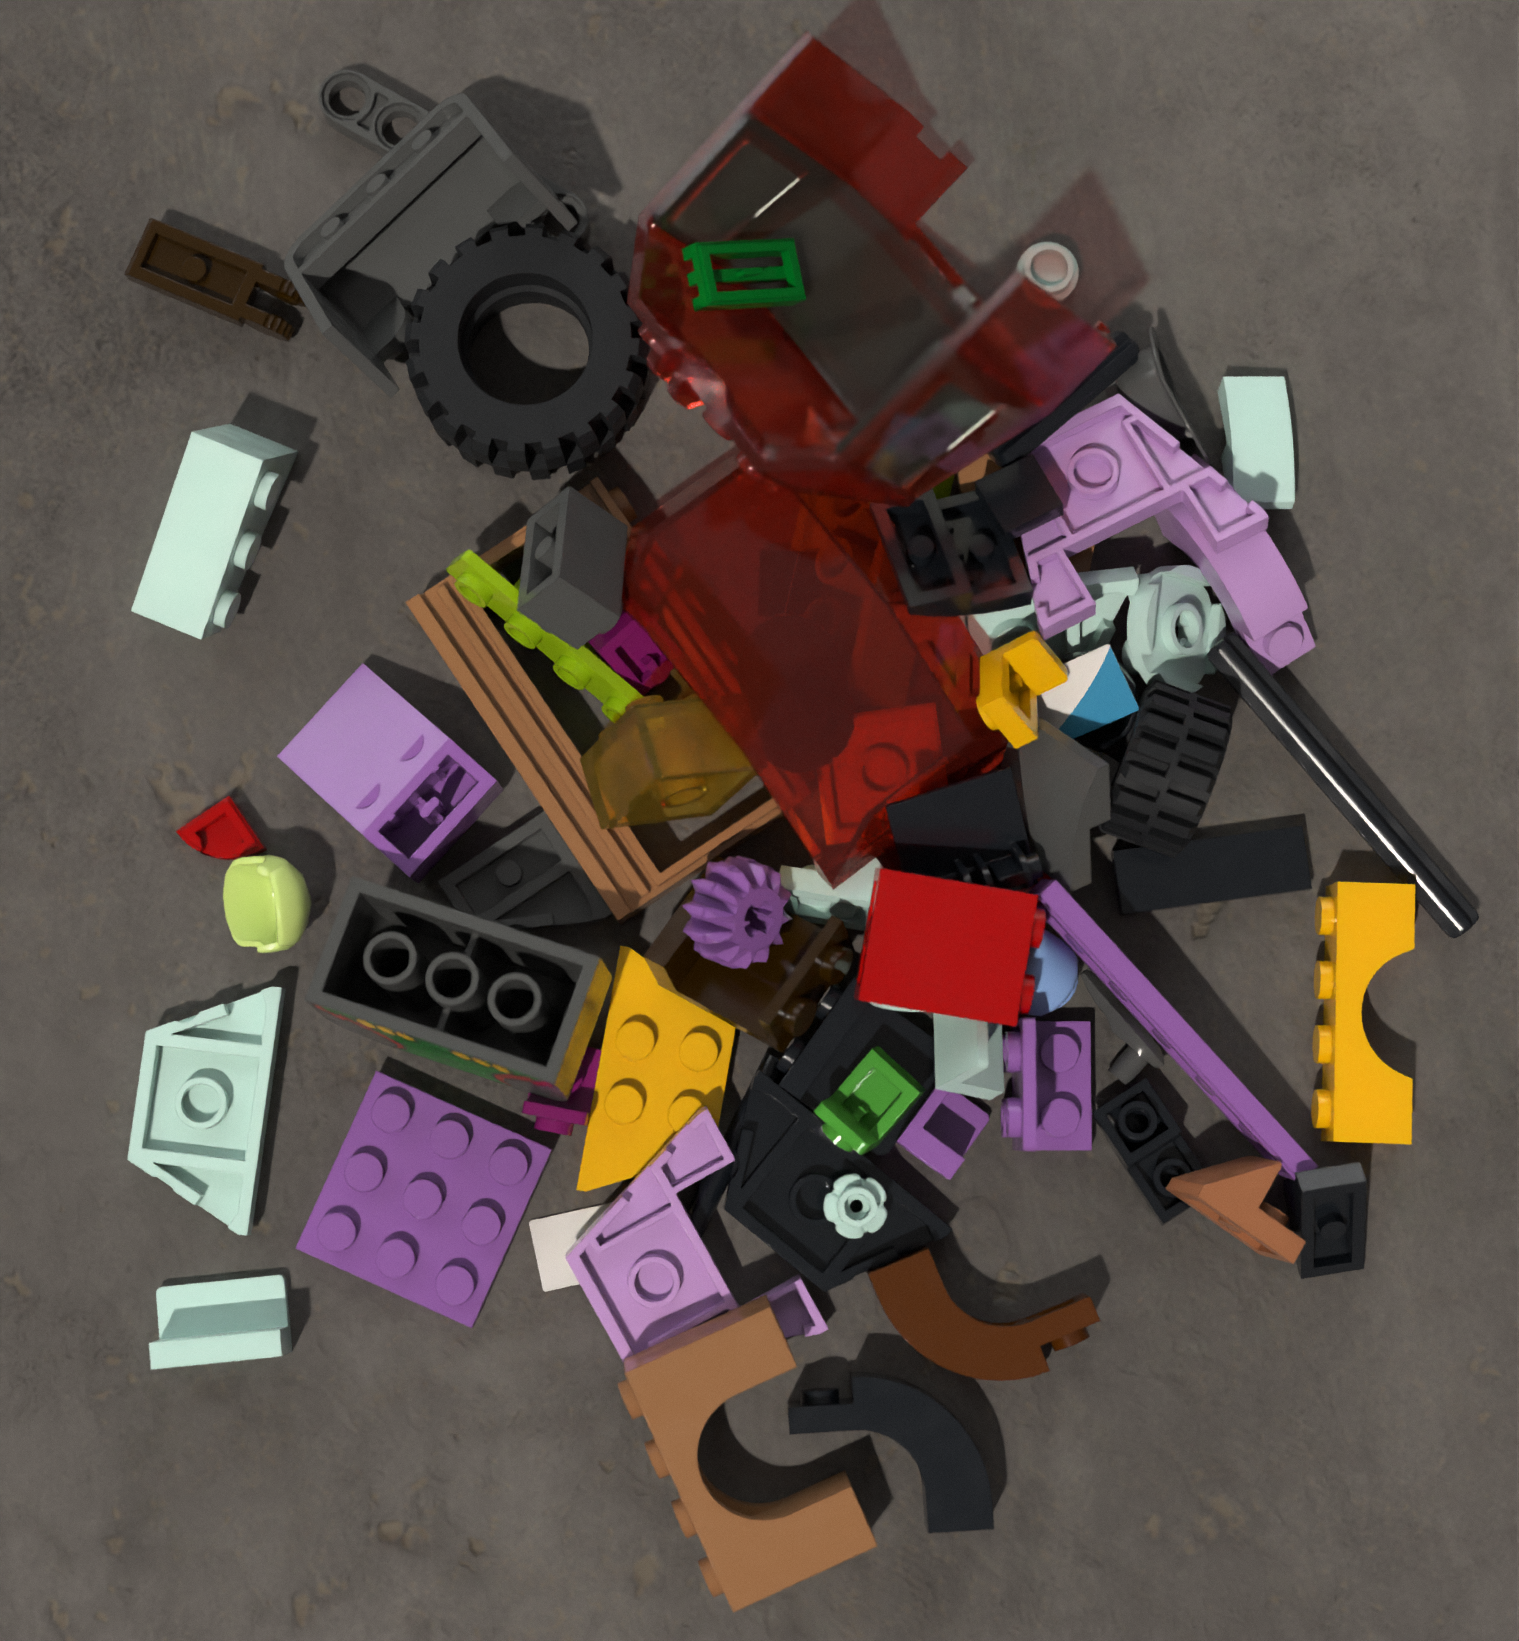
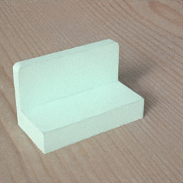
(968, 1056)
(221, 1322)

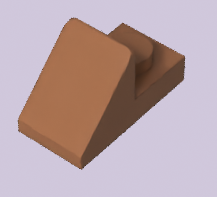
(1233, 1199)

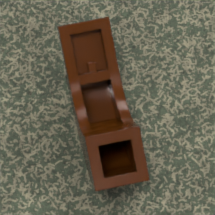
(975, 1348)

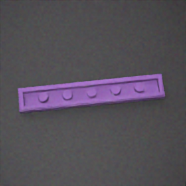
(1169, 1029)

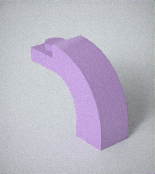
(1250, 584)

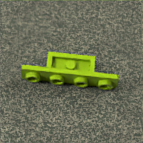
(577, 668)

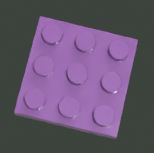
(424, 1199)

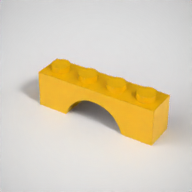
(1359, 1093)

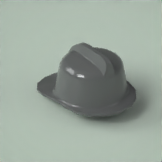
(1152, 391)

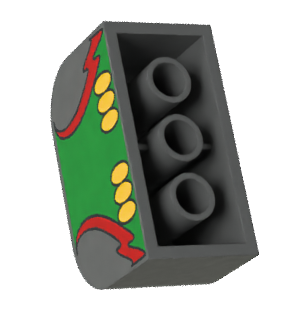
(459, 989)

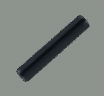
(1109, 370)

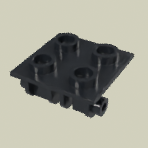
(966, 833)

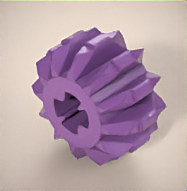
(737, 912)

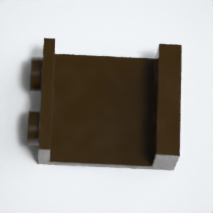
(766, 999)

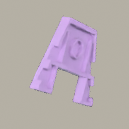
(1110, 474)
(650, 1265)

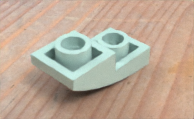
(1259, 440)

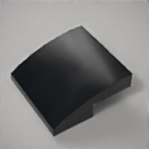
(951, 557)

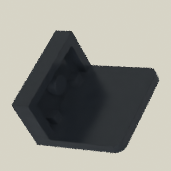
(843, 1041)

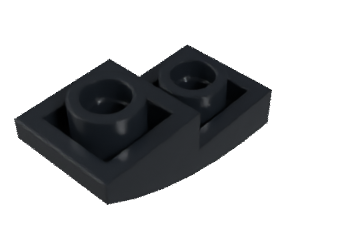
(1148, 1146)

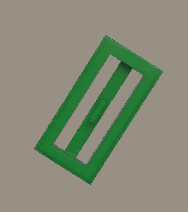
(706, 278)

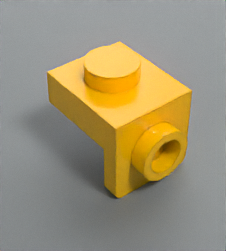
(1012, 681)

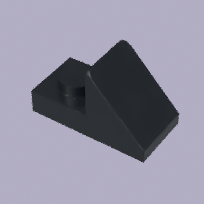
(1330, 1215)

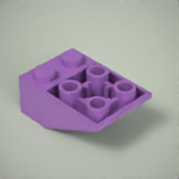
(390, 773)

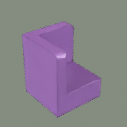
(943, 1131)

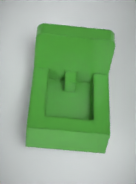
(868, 1103)

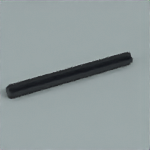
(1342, 785)

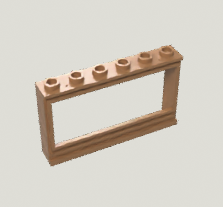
(542, 747)

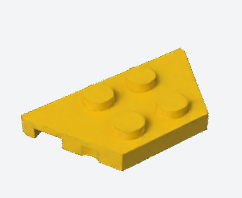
(653, 1074)

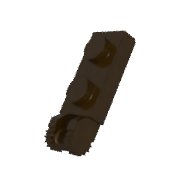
(209, 278)

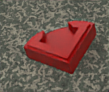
(222, 833)

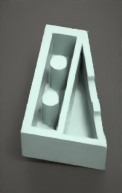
(212, 529)

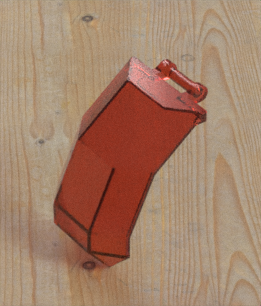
(809, 657)

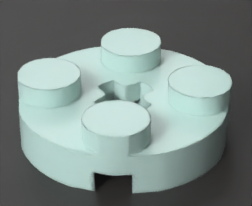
(1165, 600)

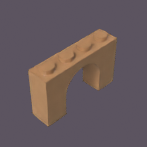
(748, 1545)

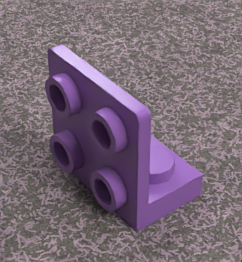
(1048, 1085)

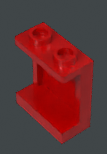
(949, 947)

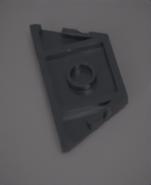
(780, 1188)

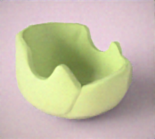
(266, 903)

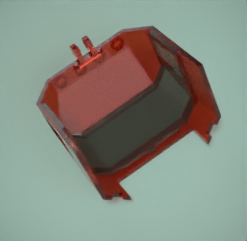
(893, 356)

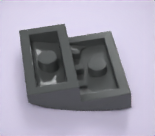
(1060, 797)

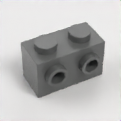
(573, 569)

